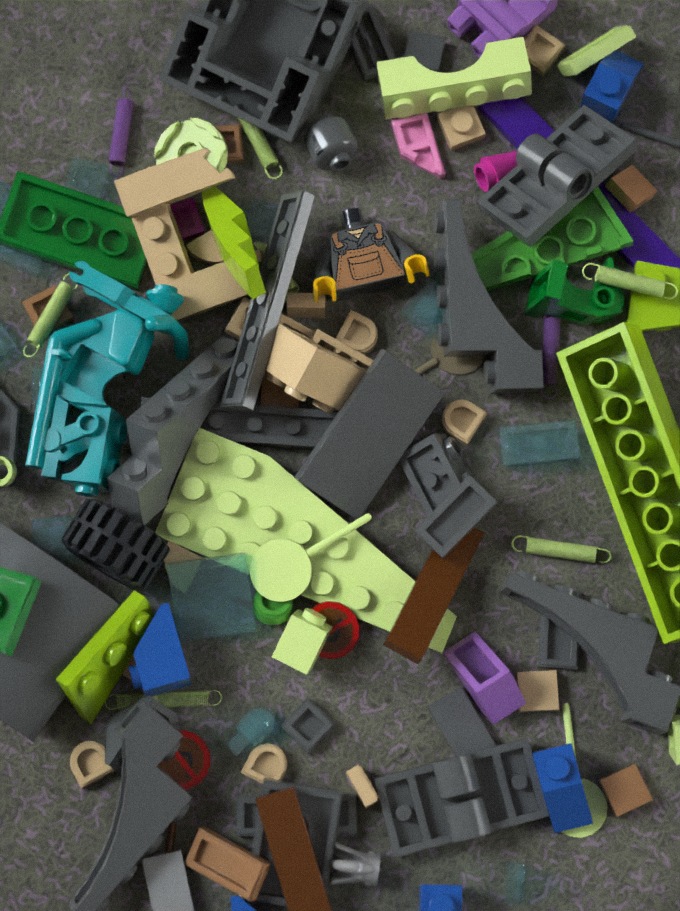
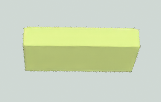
(596, 50)

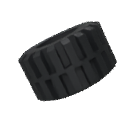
(115, 544)

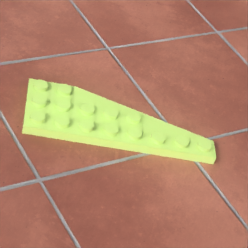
(240, 499)

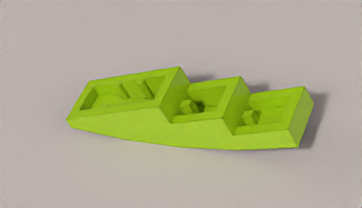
(233, 240)

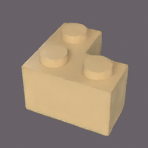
(311, 370)

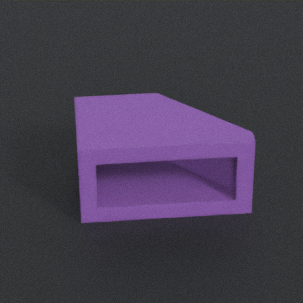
(485, 677)

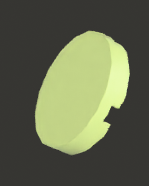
(189, 137)

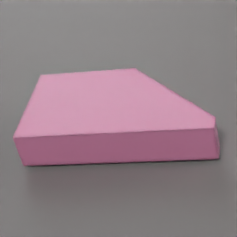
(418, 144)

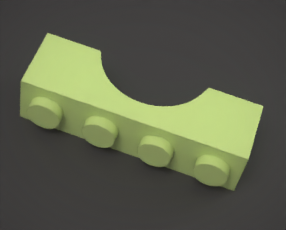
(414, 90)

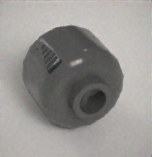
(331, 143)

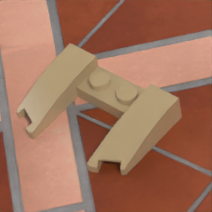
(147, 201)

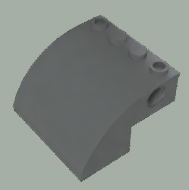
(263, 57)
(57, 628)

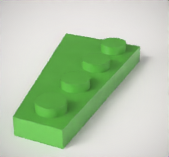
(580, 235)

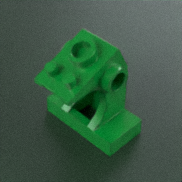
(555, 296)

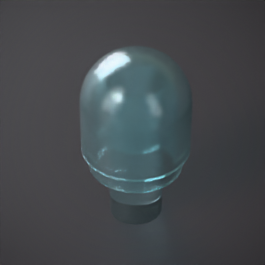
(252, 729)

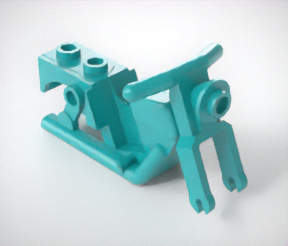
(79, 367)

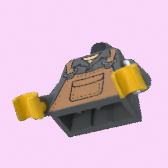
(363, 260)

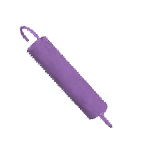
(121, 131)
(550, 348)

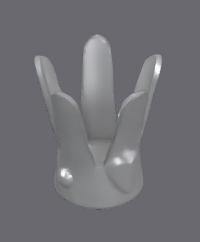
(356, 866)

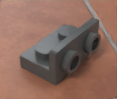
(434, 469)

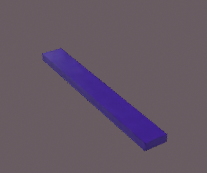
(518, 121)

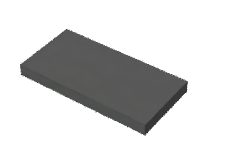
(369, 434)

